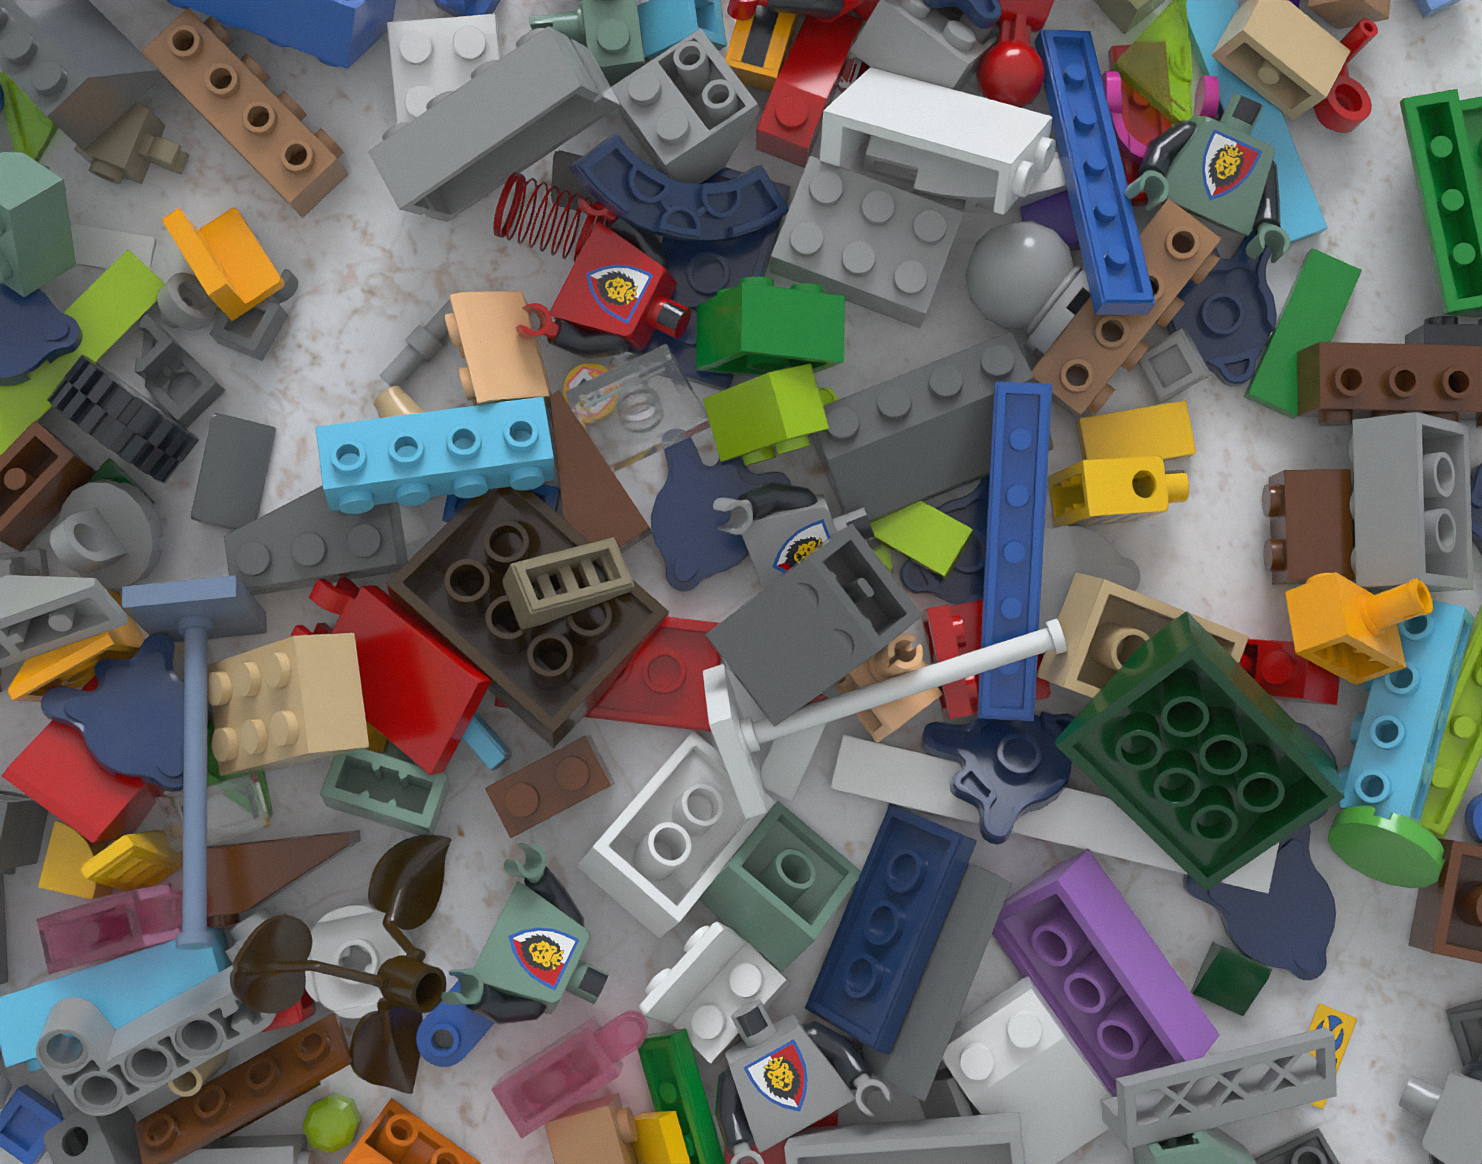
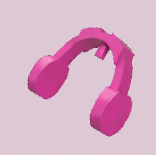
(1205, 105)

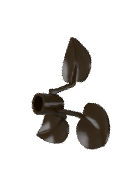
(383, 1048)

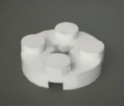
(332, 942)

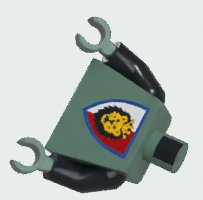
(1218, 175)
(530, 951)

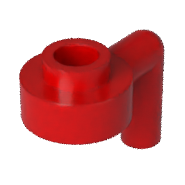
(1347, 100)

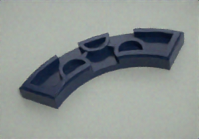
(672, 207)

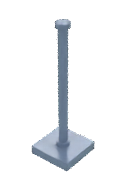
(193, 614)

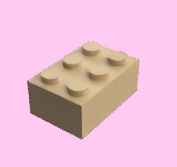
(1105, 628)
(287, 704)

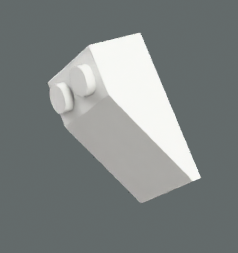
(672, 838)
(1024, 1061)

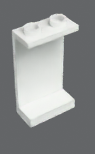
(943, 123)

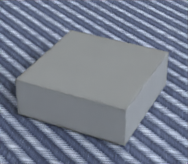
(1173, 365)

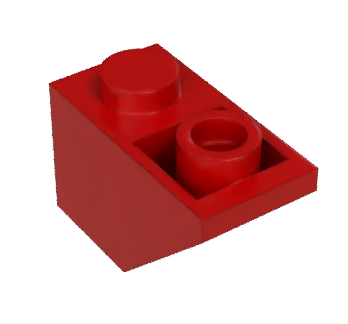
(1287, 674)

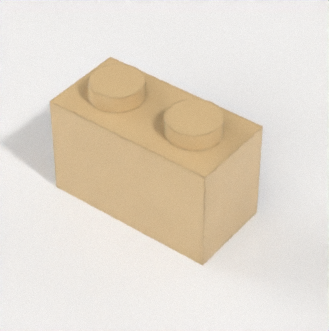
(1281, 54)

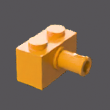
(1351, 628)

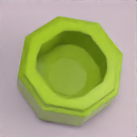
(332, 1123)

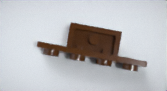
(244, 1093)

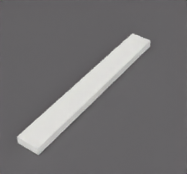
(1071, 820)

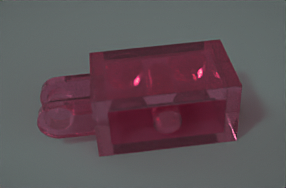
(110, 927)
(568, 1070)

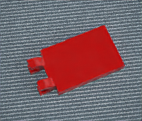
(410, 678)

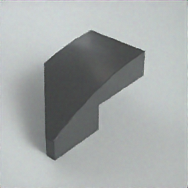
(174, 374)

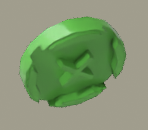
(1387, 849)

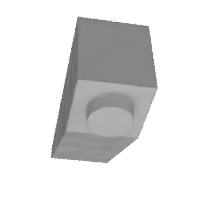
(52, 613)

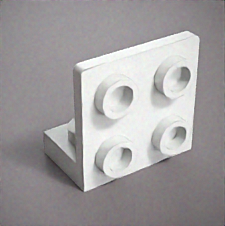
(709, 986)

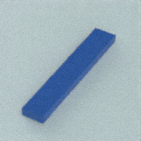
(1094, 174)
(1014, 542)

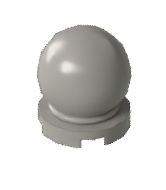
(1026, 280)

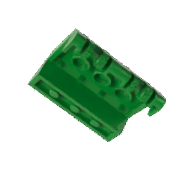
(1447, 166)

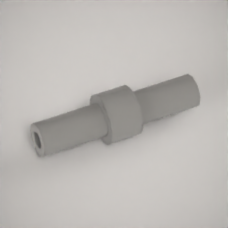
(422, 344)

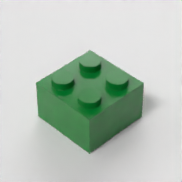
(769, 328)

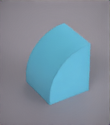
(671, 21)

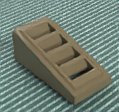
(537, 570)

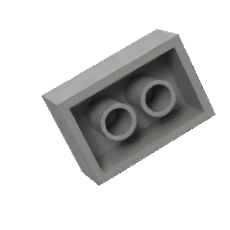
(865, 241)
(1411, 502)

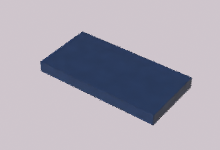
(704, 269)
(890, 927)

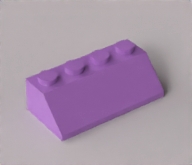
(1101, 972)

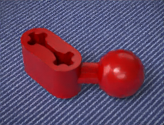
(1012, 68)

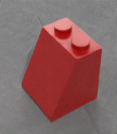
(73, 787)

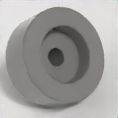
(185, 302)

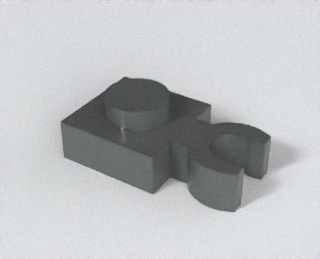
(258, 327)

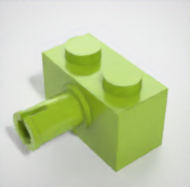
(768, 413)

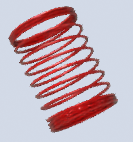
(519, 188)

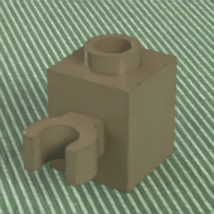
(131, 146)

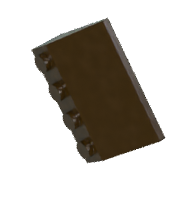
(542, 672)

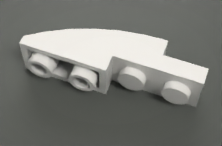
(950, 180)

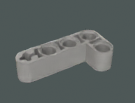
(122, 1053)

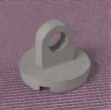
(108, 533)

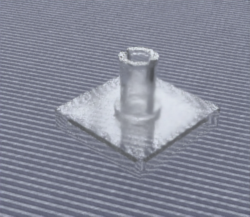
(638, 407)

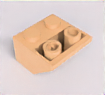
(498, 359)

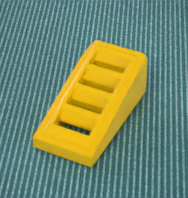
(133, 862)

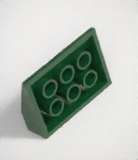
(1200, 754)

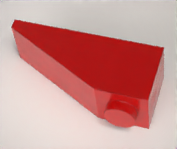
(806, 88)

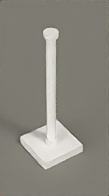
(742, 738)

